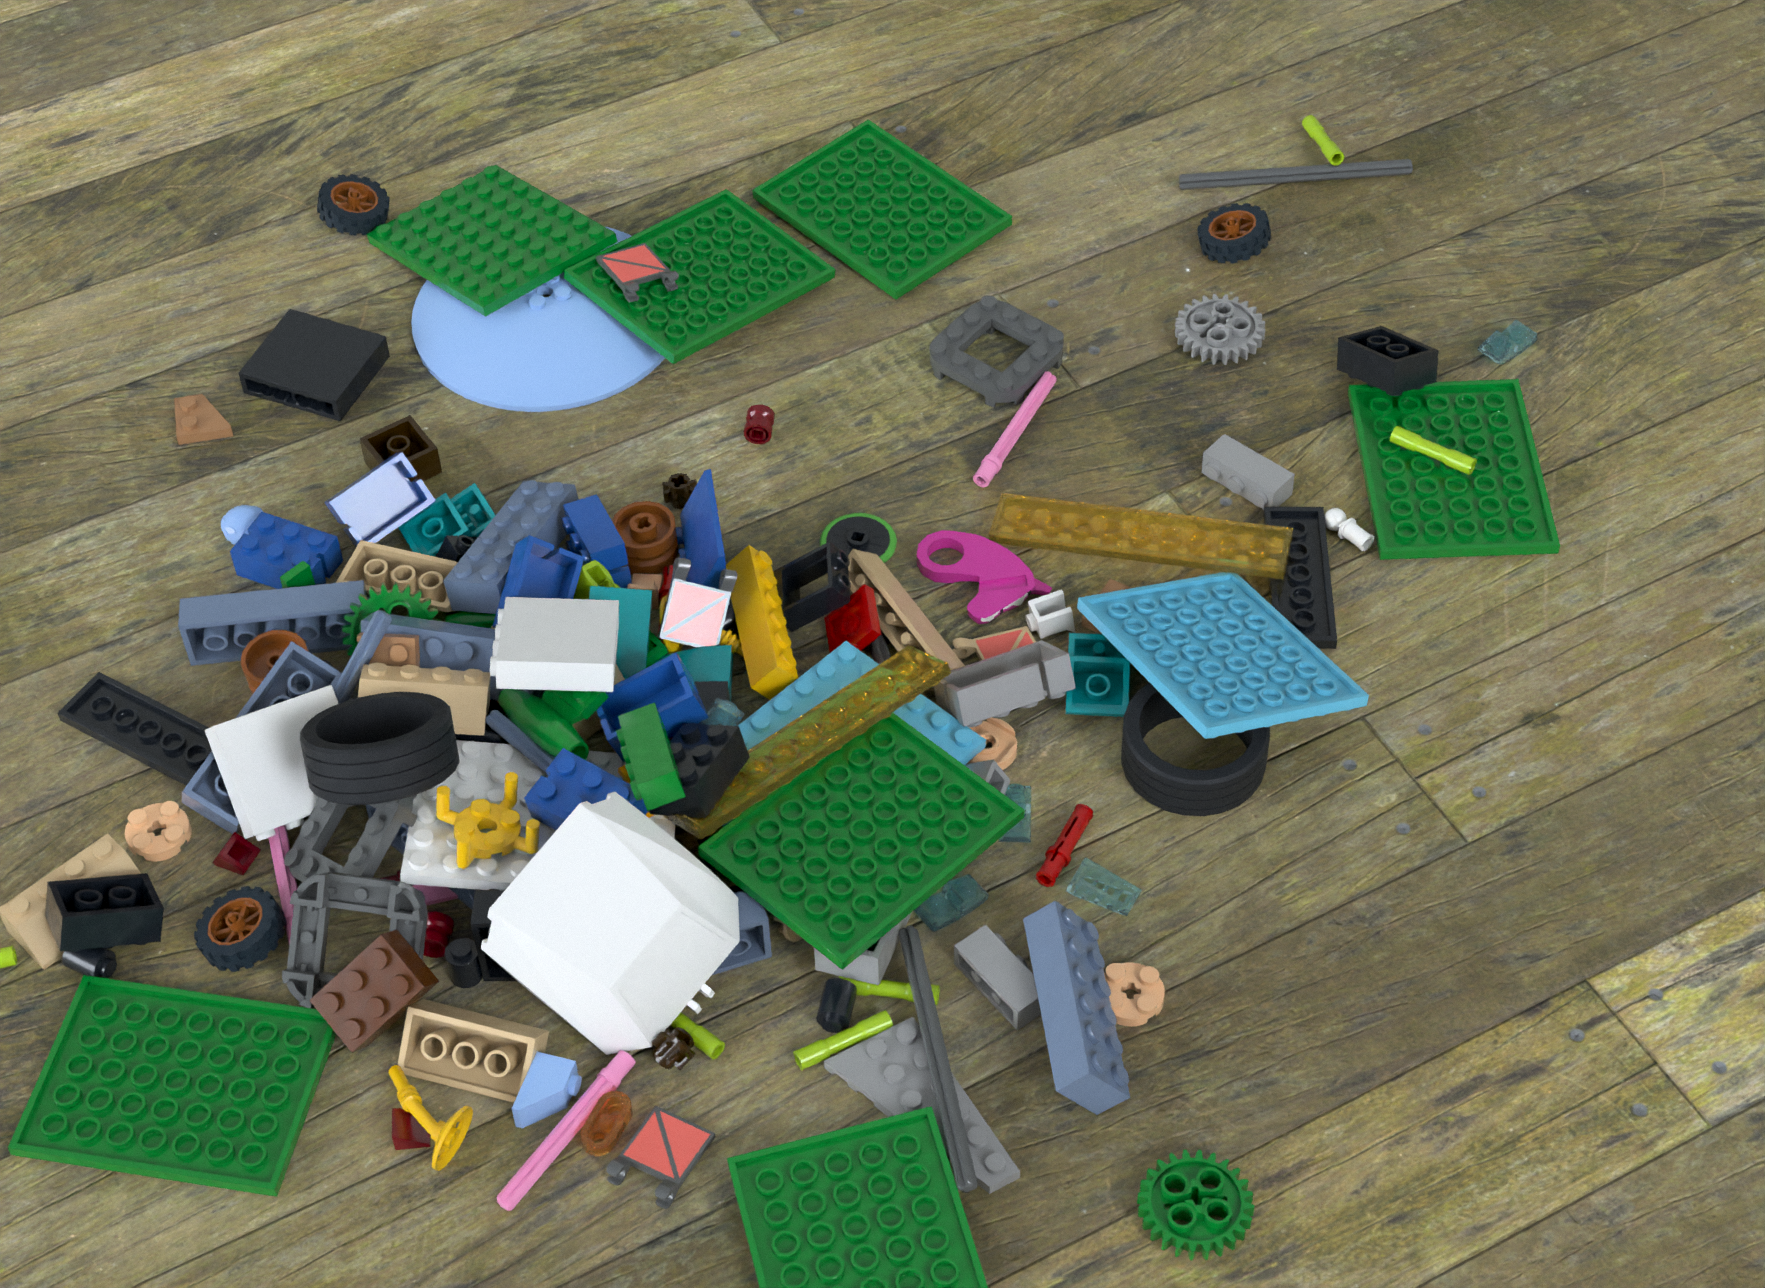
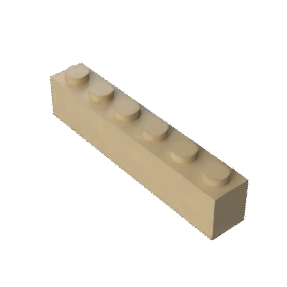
(897, 612)

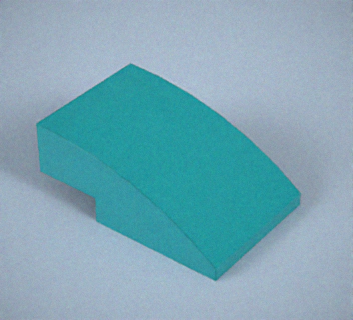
(461, 515)
(633, 625)
(708, 663)
(1099, 677)

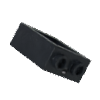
(805, 570)

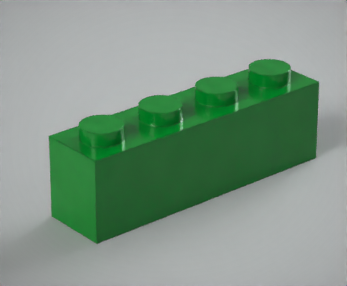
(649, 757)

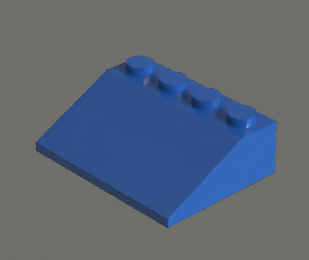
(702, 535)

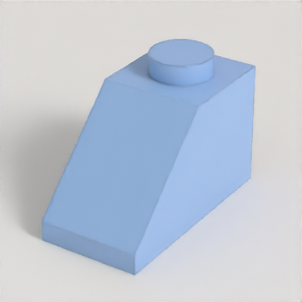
(545, 1089)

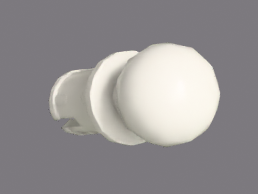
(1336, 520)

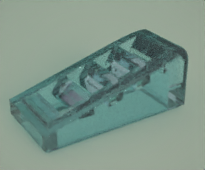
(1100, 897)

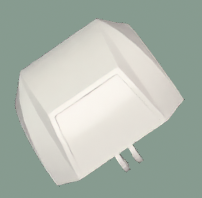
(614, 926)

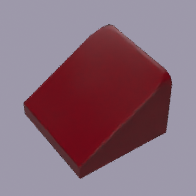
(237, 854)
(407, 1131)

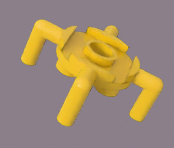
(486, 815)

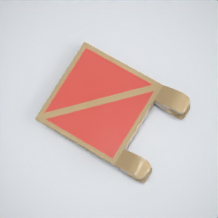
(993, 644)

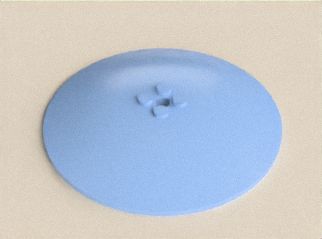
(531, 351)

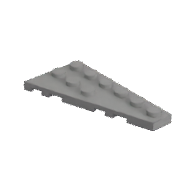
(897, 1078)

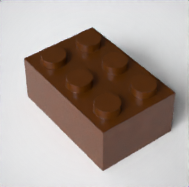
(374, 990)

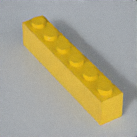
(761, 623)

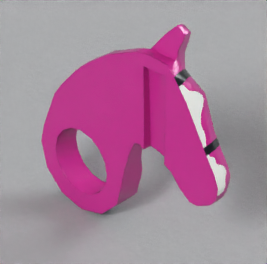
(1000, 573)

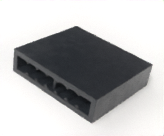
(314, 364)

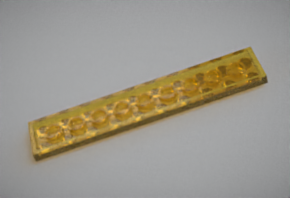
(1142, 535)
(820, 733)

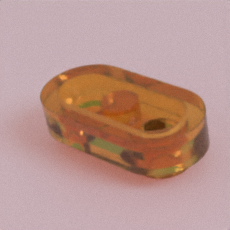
(604, 1125)

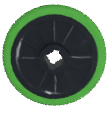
(861, 533)

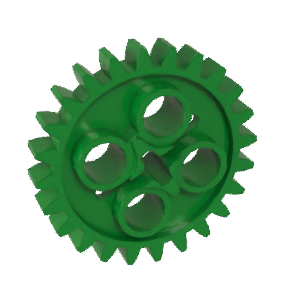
(385, 599)
(1202, 1231)

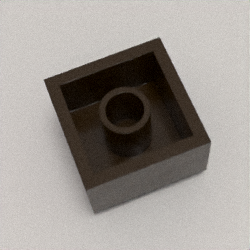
(403, 437)

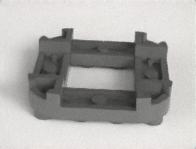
(988, 316)
(364, 859)
(350, 892)

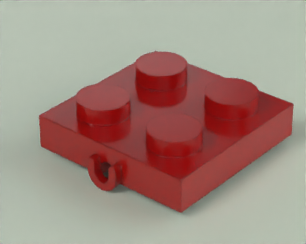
(855, 621)

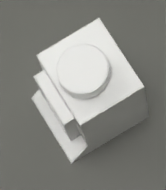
(1049, 615)

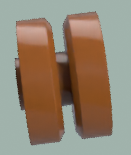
(648, 536)
(264, 652)

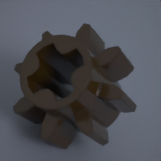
(678, 490)
(673, 1048)

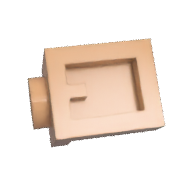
(648, 582)

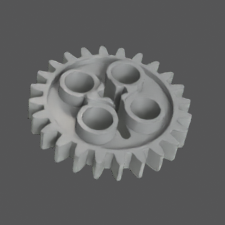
(1219, 329)

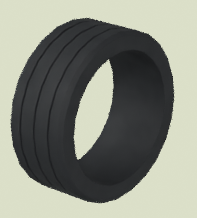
(379, 748)
(1179, 788)

